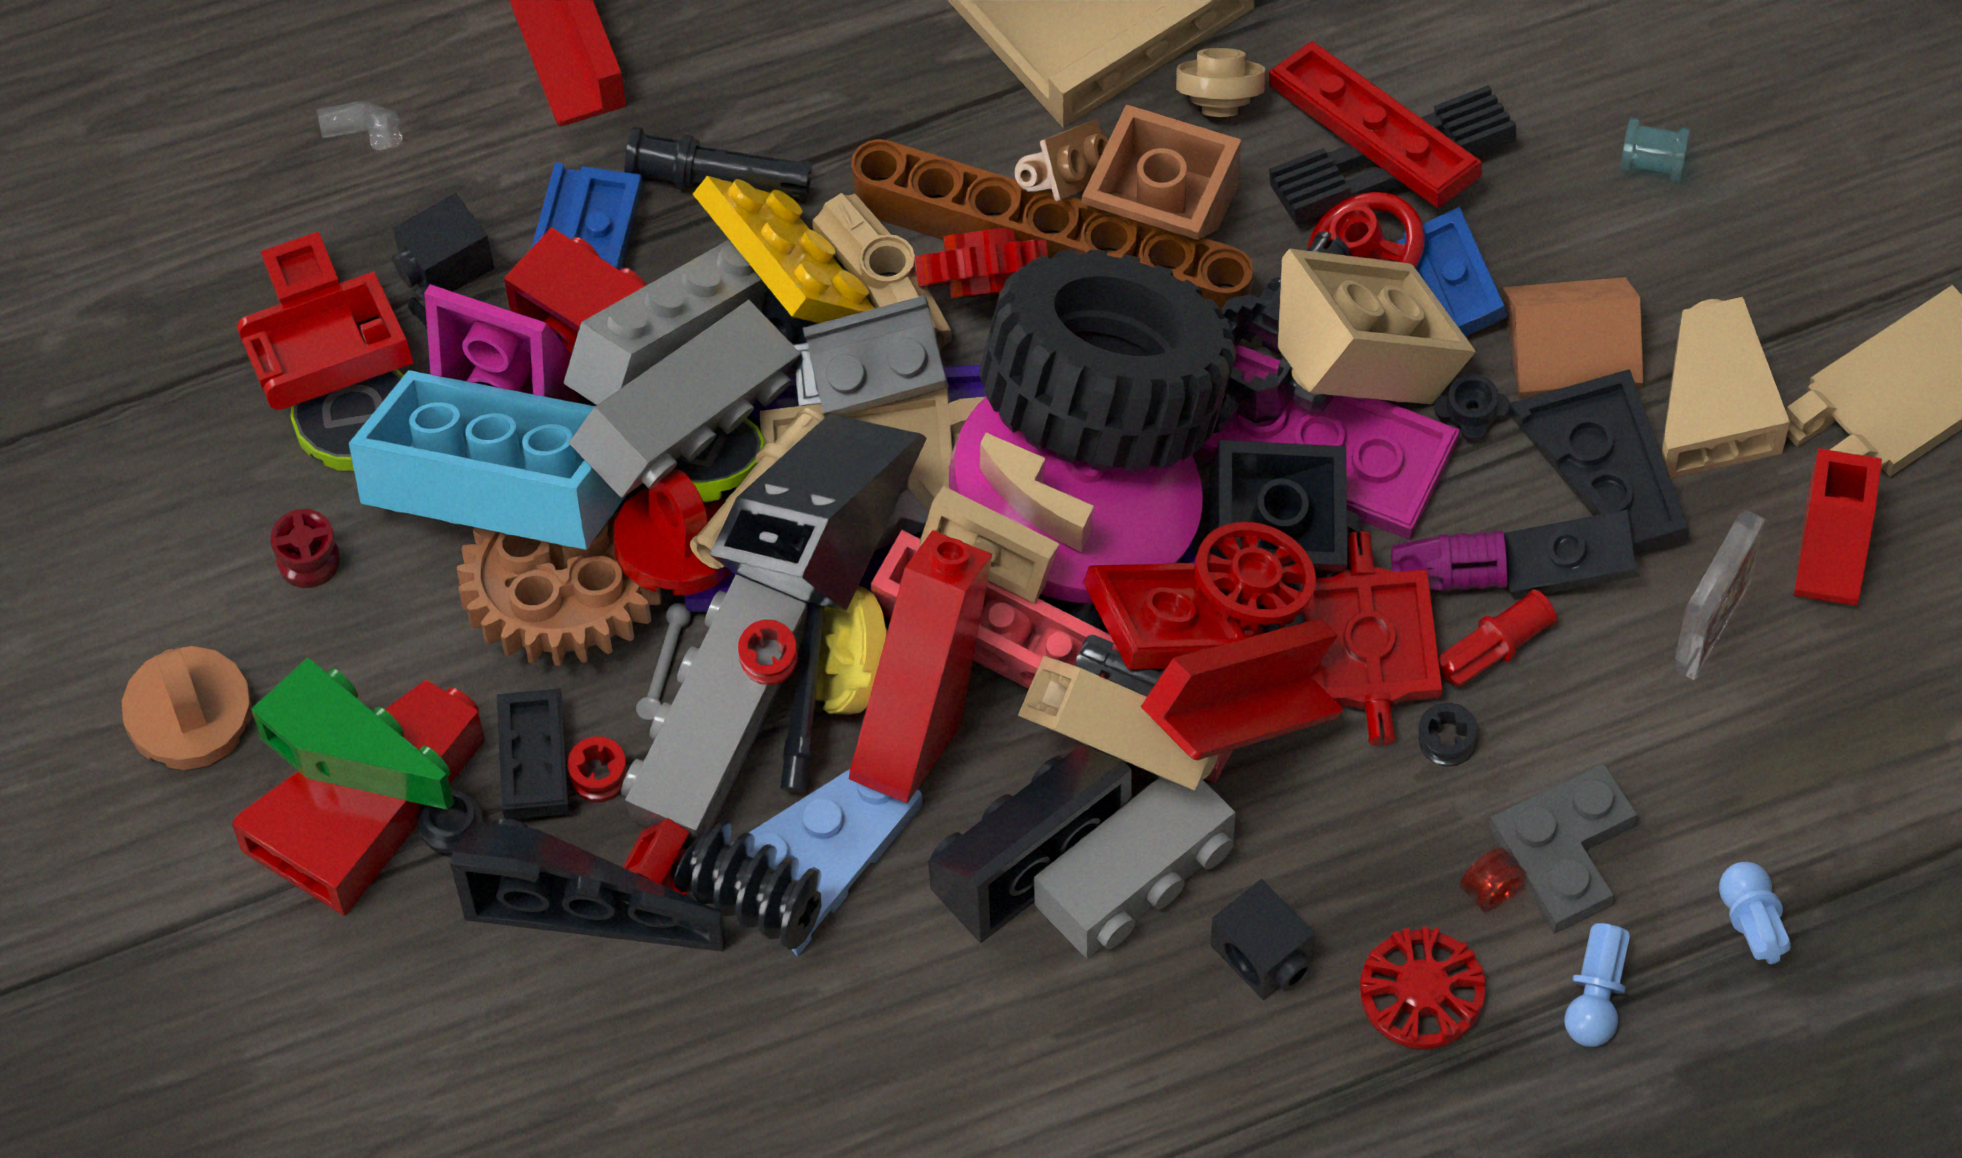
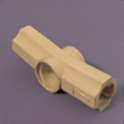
(870, 250)

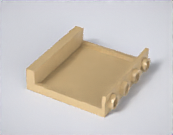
(1091, 50)

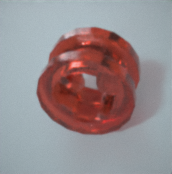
(1493, 879)

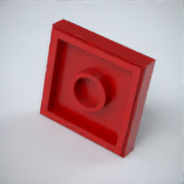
(1156, 612)

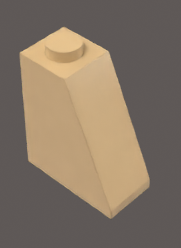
(1720, 393)
(1107, 720)

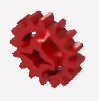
(977, 262)

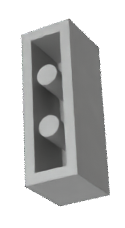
(1134, 863)

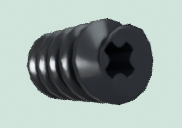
(751, 885)

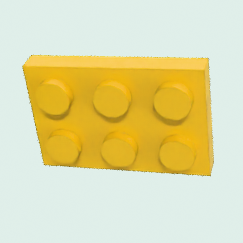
(783, 250)

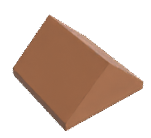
(1573, 333)

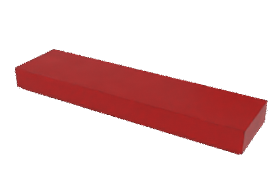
(1375, 124)

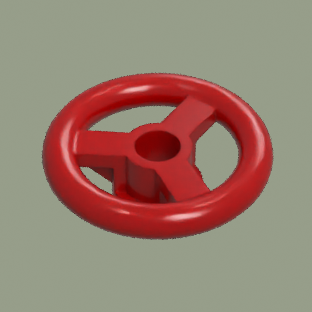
(1362, 232)

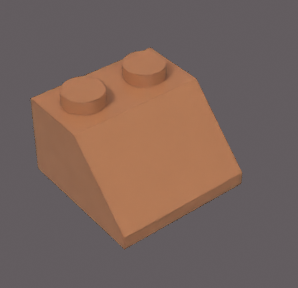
(1166, 173)

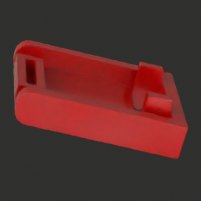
(315, 345)

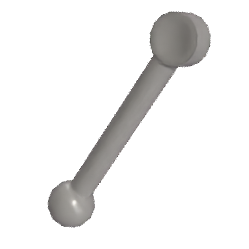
(647, 707)

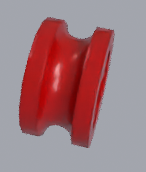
(787, 646)
(597, 749)

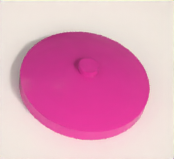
(1135, 515)

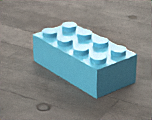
(482, 460)

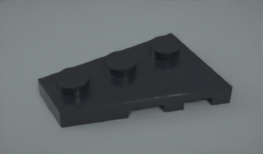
(1607, 454)

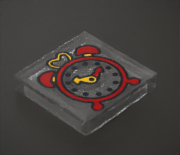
(1718, 594)

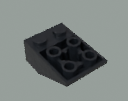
(820, 510)

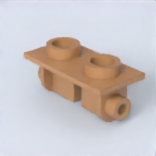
(1064, 162)

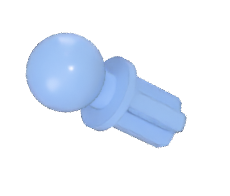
(1755, 910)
(1592, 1017)

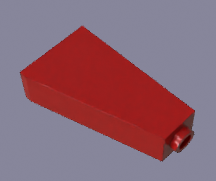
(923, 667)
(342, 837)

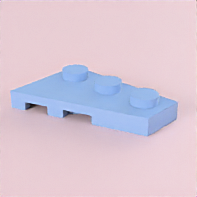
(837, 832)

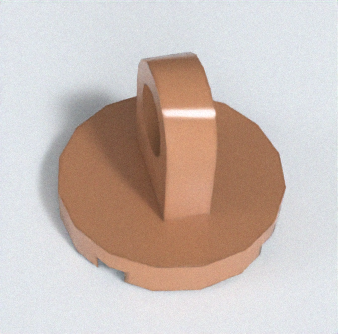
(186, 707)

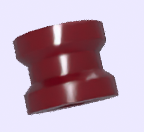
(298, 533)

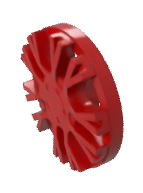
(1254, 575)
(1422, 988)

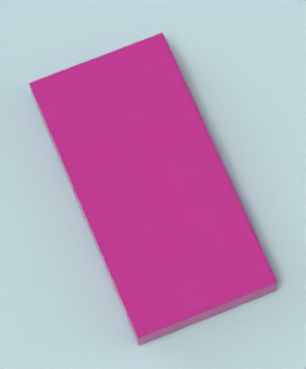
(1390, 451)

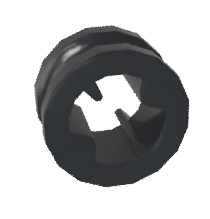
(1464, 726)

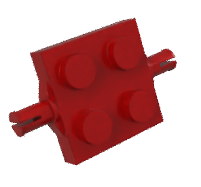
(1383, 638)

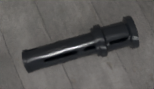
(688, 162)

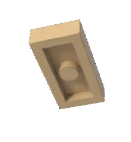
(1019, 555)

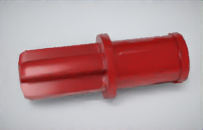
(1497, 638)

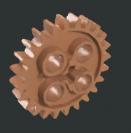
(550, 594)

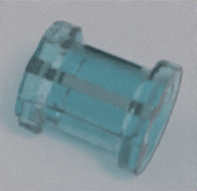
(1654, 149)

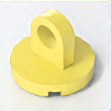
(850, 654)

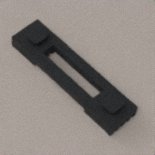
(1313, 183)

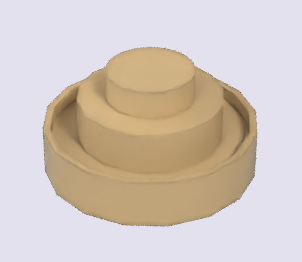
(1220, 80)

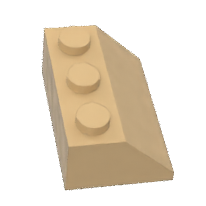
(1366, 329)

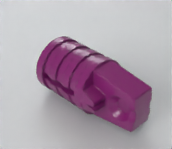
(1455, 560)

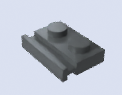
(876, 357)

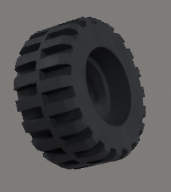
(1107, 360)

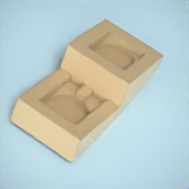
(1020, 482)

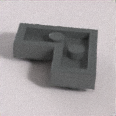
(1551, 840)

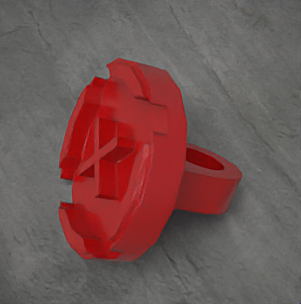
(656, 535)

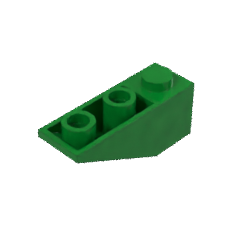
(340, 741)

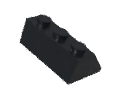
(993, 865)

